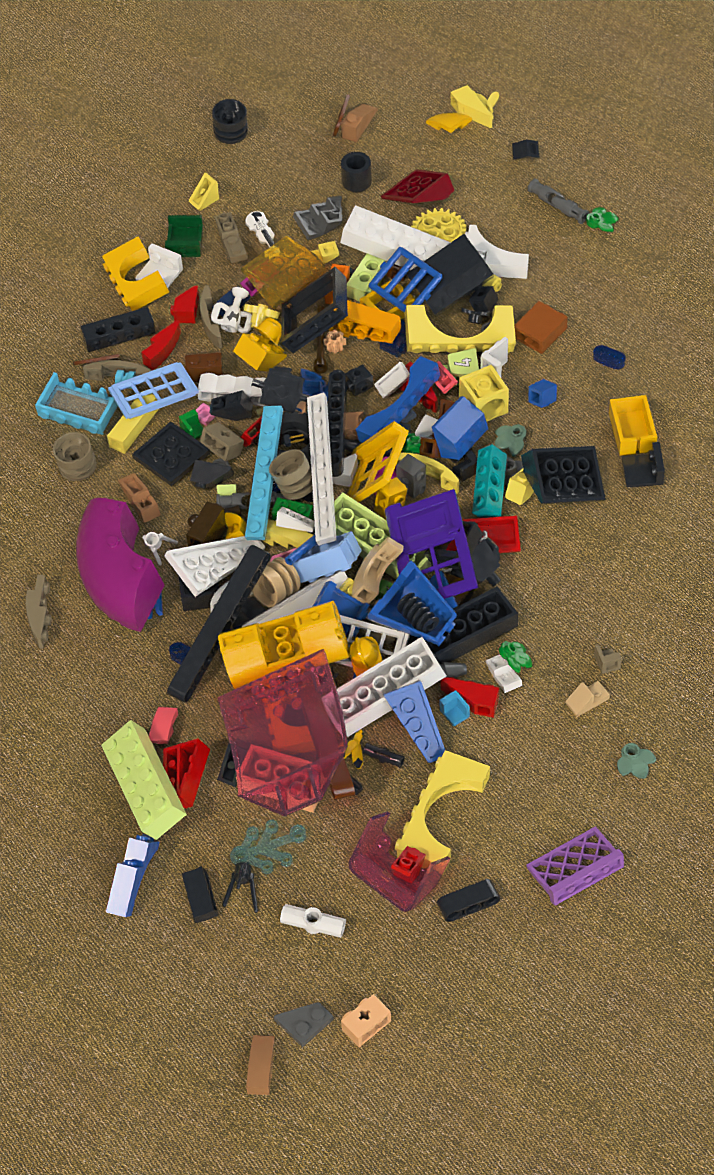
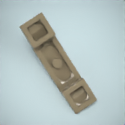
(212, 331)
(99, 369)

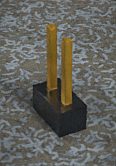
(287, 439)

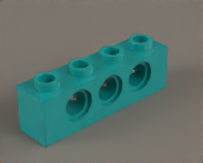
(489, 482)

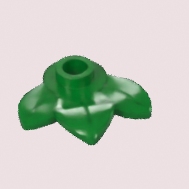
(601, 219)
(516, 655)

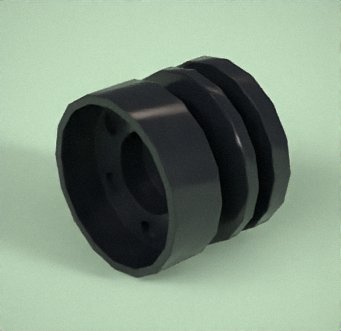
(230, 121)

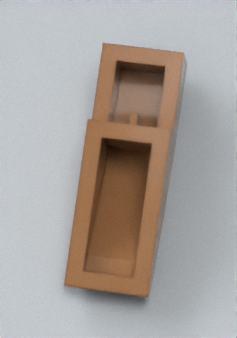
(139, 497)
(260, 1065)

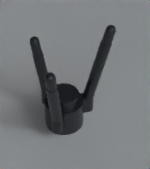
(242, 875)

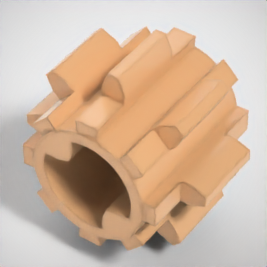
(334, 341)

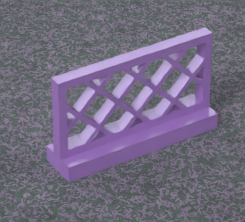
(585, 875)

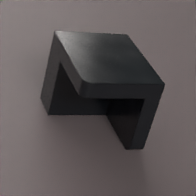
(525, 149)
(466, 468)

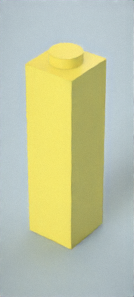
(127, 430)

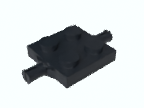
(281, 390)

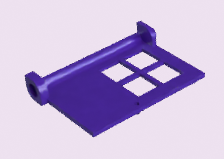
(429, 525)

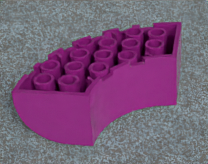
(110, 570)

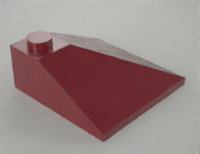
(421, 187)

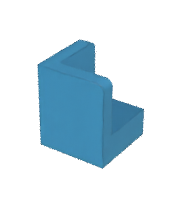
(454, 708)

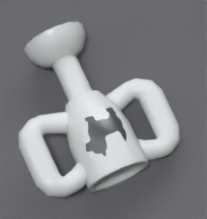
(233, 314)

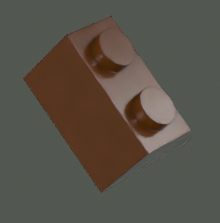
(203, 363)

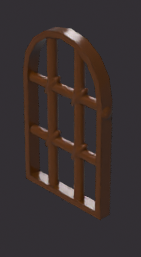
(341, 114)
(96, 359)

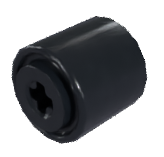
(356, 171)

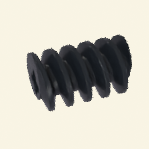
(417, 614)

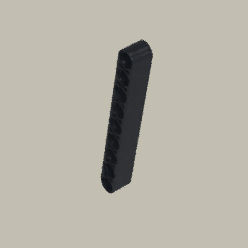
(218, 622)

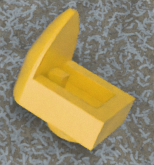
(235, 524)

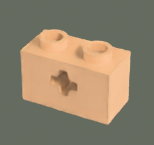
(374, 1018)

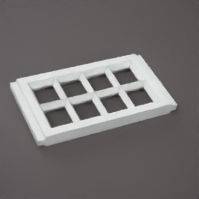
(402, 638)

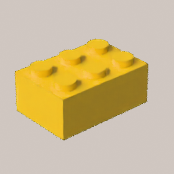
(632, 424)

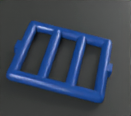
(412, 259)

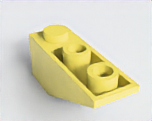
(466, 102)
(519, 488)

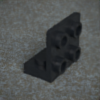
(645, 468)

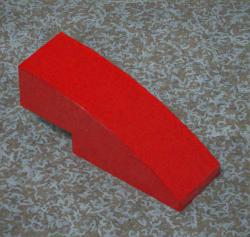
(161, 346)

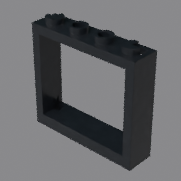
(297, 337)

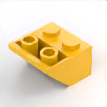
(259, 351)

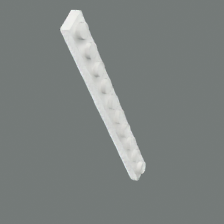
(321, 469)

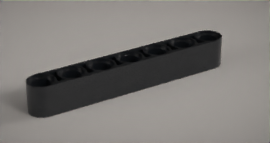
(336, 416)

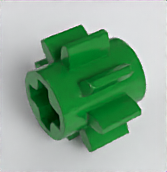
(412, 444)

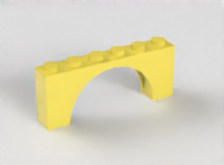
(424, 337)
(451, 774)

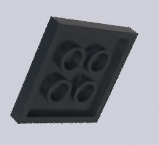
(170, 453)

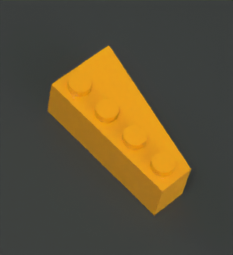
(368, 322)

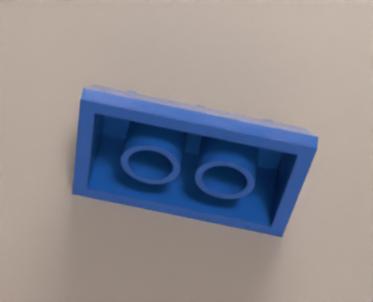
(459, 429)

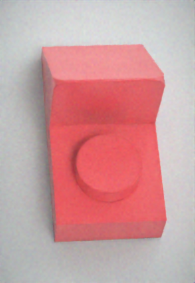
(446, 380)

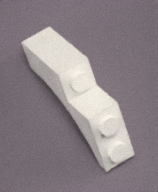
(499, 261)

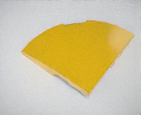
(449, 121)

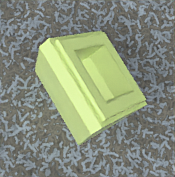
(226, 489)

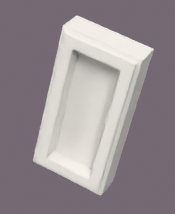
(392, 380)

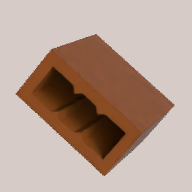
(540, 327)

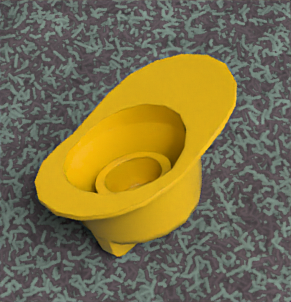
(271, 329)
(364, 654)

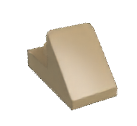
(586, 698)

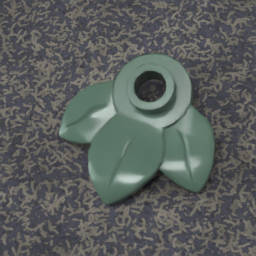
(507, 438)
(636, 763)

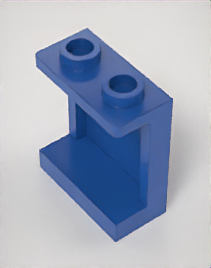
(346, 605)

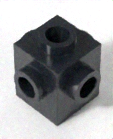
(359, 380)

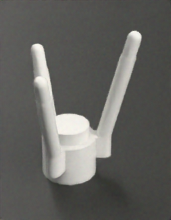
(154, 542)

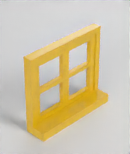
(375, 448)

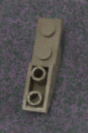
(230, 237)
(37, 611)

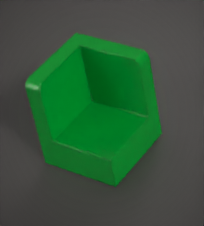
(190, 424)

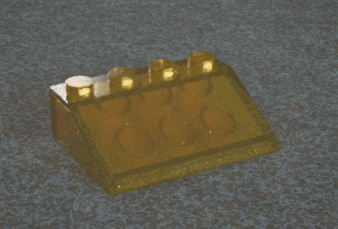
(283, 271)

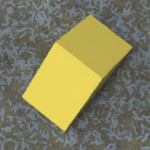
(205, 192)

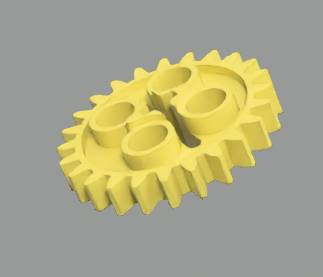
(441, 224)

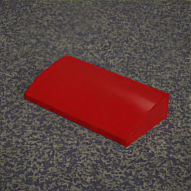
(500, 530)

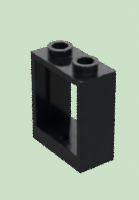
(473, 536)

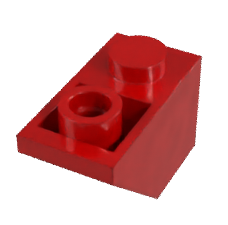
(408, 864)

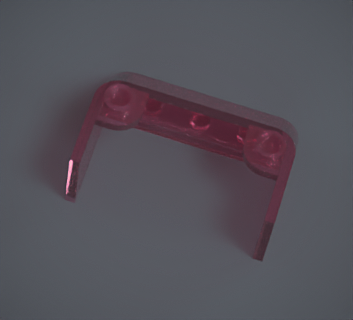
(373, 866)

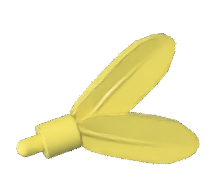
(489, 104)

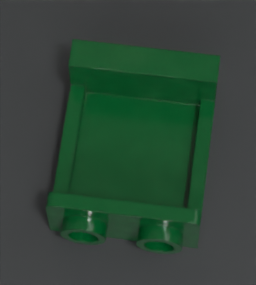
(185, 235)

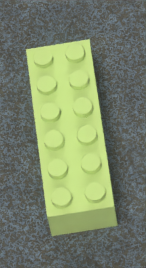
(368, 530)
(143, 780)

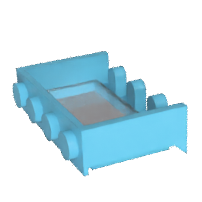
(75, 405)

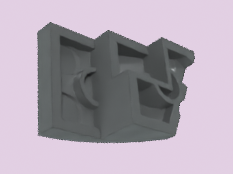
(320, 218)

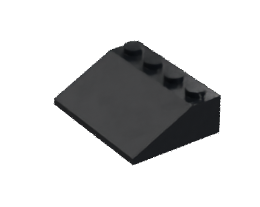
(461, 271)
(564, 474)

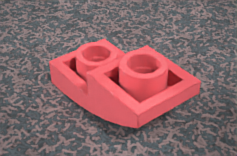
(162, 725)

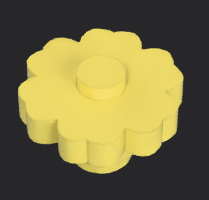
(260, 313)

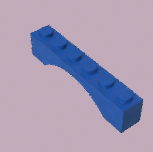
(422, 377)

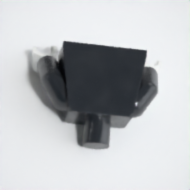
(485, 562)

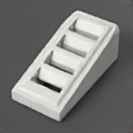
(290, 519)

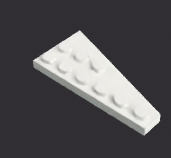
(209, 562)

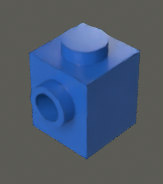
(542, 393)

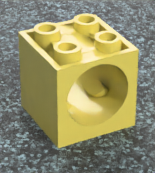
(485, 391)

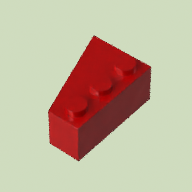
(185, 768)

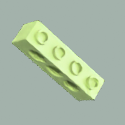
(358, 283)

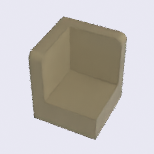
(607, 659)

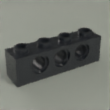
(118, 329)

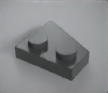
(304, 1022)

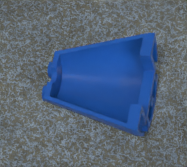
(413, 581)

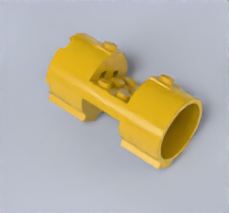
(268, 646)

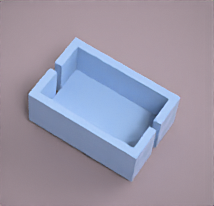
(328, 558)

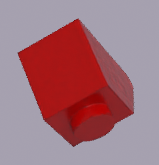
(186, 306)

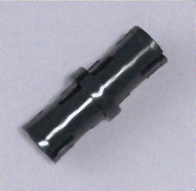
(396, 759)

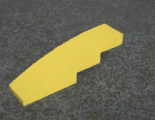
(285, 536)

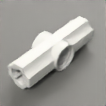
(325, 923)

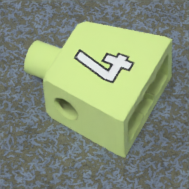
(462, 363)

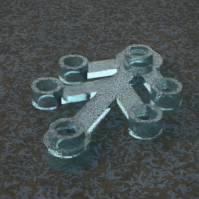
(266, 847)

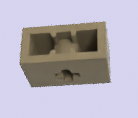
(222, 441)

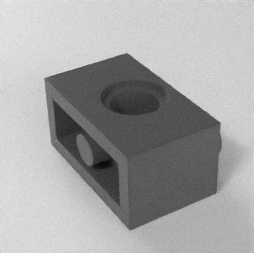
(412, 474)

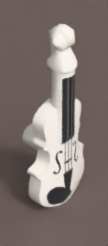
(257, 222)

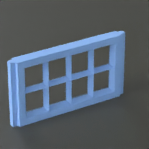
(122, 402)

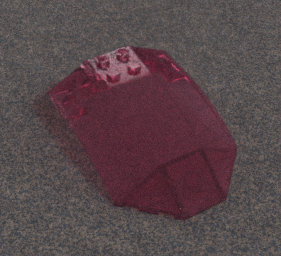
(286, 735)

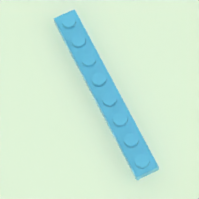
(262, 479)

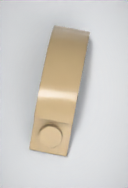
(372, 569)

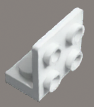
(165, 261)
(496, 355)

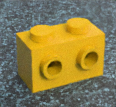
(388, 495)

